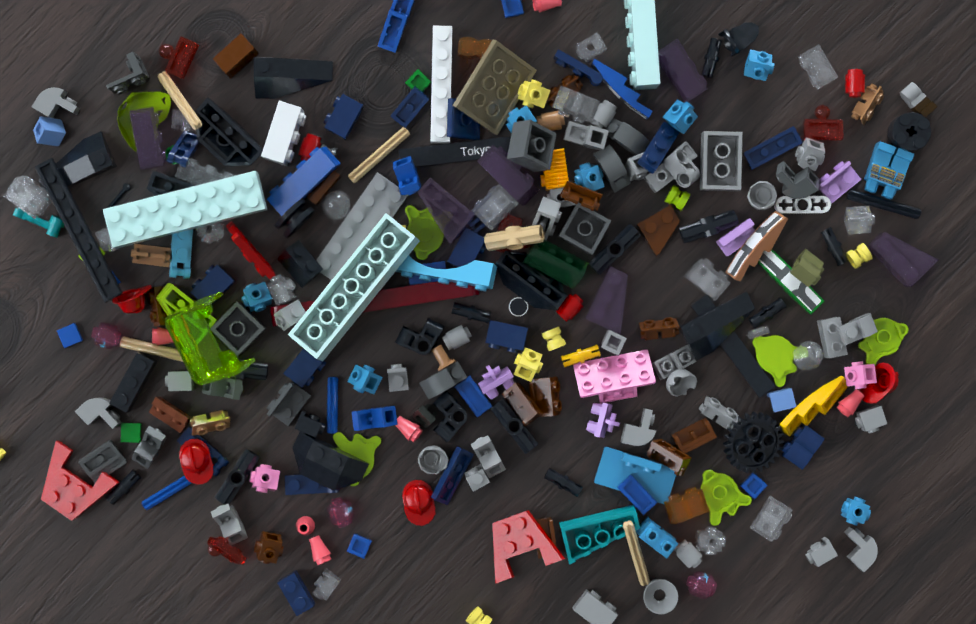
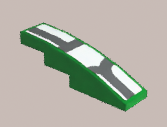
(780, 272)

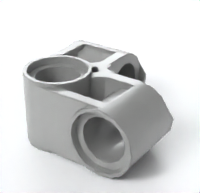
(681, 165)

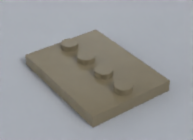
(494, 87)

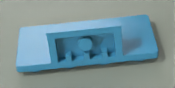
(652, 475)

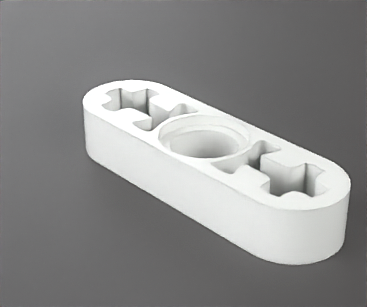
(816, 209)

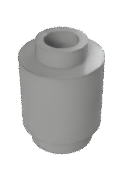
(604, 114)
(457, 337)
(688, 554)

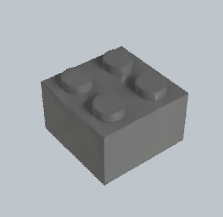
(531, 146)
(584, 229)
(238, 328)

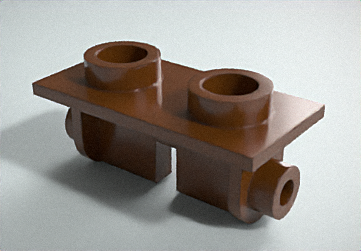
(569, 82)
(585, 196)
(668, 327)

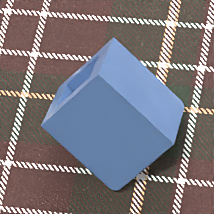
(49, 131)
(782, 399)

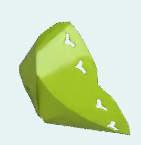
(141, 100)

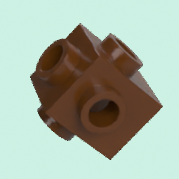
(269, 547)

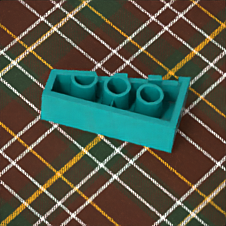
(595, 531)

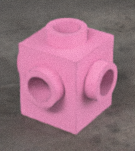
(860, 375)
(271, 476)

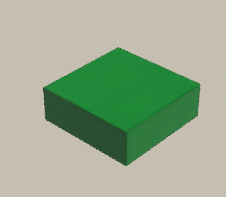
(419, 80)
(131, 432)

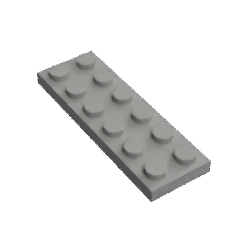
(377, 200)

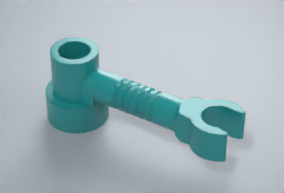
(53, 225)

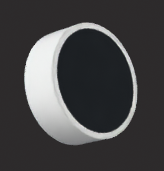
(518, 306)

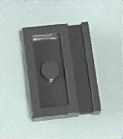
(103, 459)

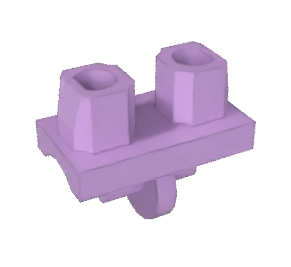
(494, 378)
(599, 428)

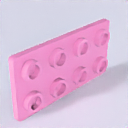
(614, 376)

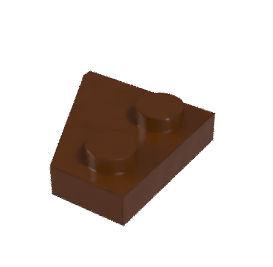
(659, 228)

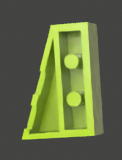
(173, 299)

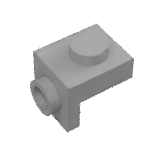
(289, 315)

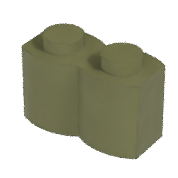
(807, 268)

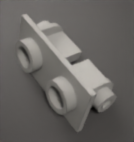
(713, 407)

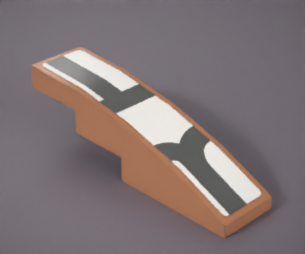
(761, 239)

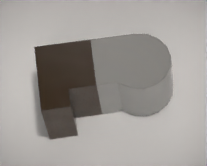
(917, 100)

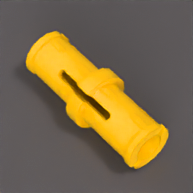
(580, 356)

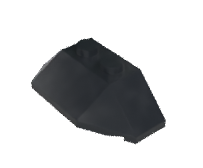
(225, 136)
(529, 283)
(327, 463)

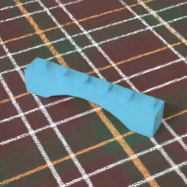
(475, 273)

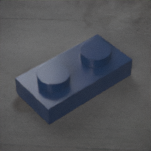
(409, 107)

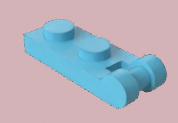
(181, 253)

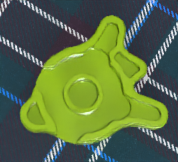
(425, 229)
(884, 341)
(775, 356)
(359, 447)
(722, 495)

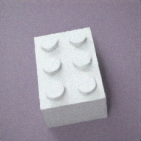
(283, 133)

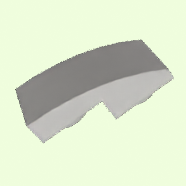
(675, 360)

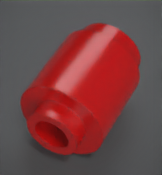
(855, 83)
(308, 144)
(570, 307)

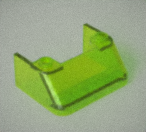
(198, 345)

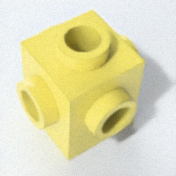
(533, 94)
(528, 364)

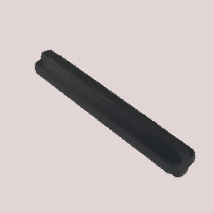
(884, 204)

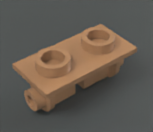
(872, 98)
(151, 255)
(218, 421)

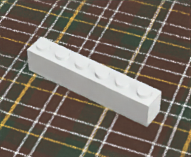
(441, 83)

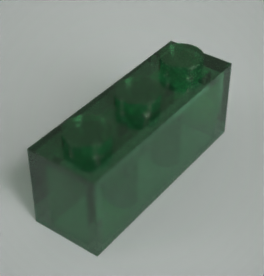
(556, 263)

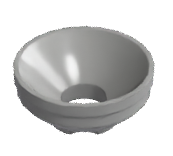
(662, 606)

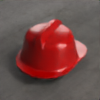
(132, 300)
(886, 383)
(196, 461)
(418, 502)

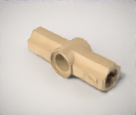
(514, 237)

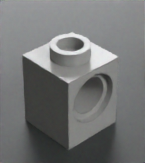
(179, 381)

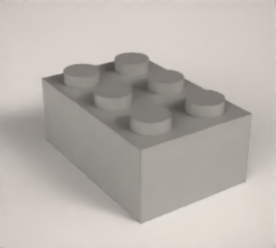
(721, 161)

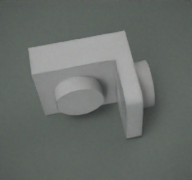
(397, 378)

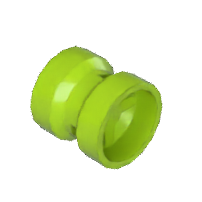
(677, 197)

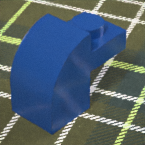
(407, 176)
(374, 418)

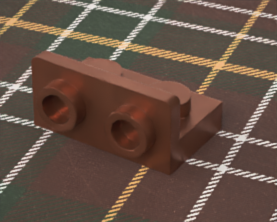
(169, 414)

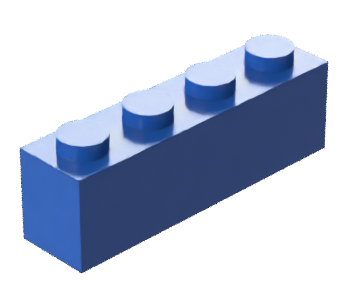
(304, 180)

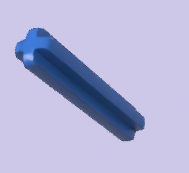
(332, 405)
(165, 493)

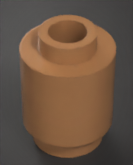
(551, 120)

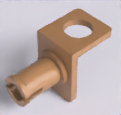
(442, 357)

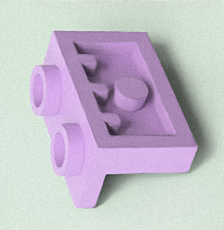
(839, 181)
(736, 238)

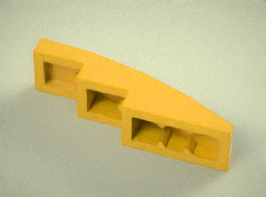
(818, 401)

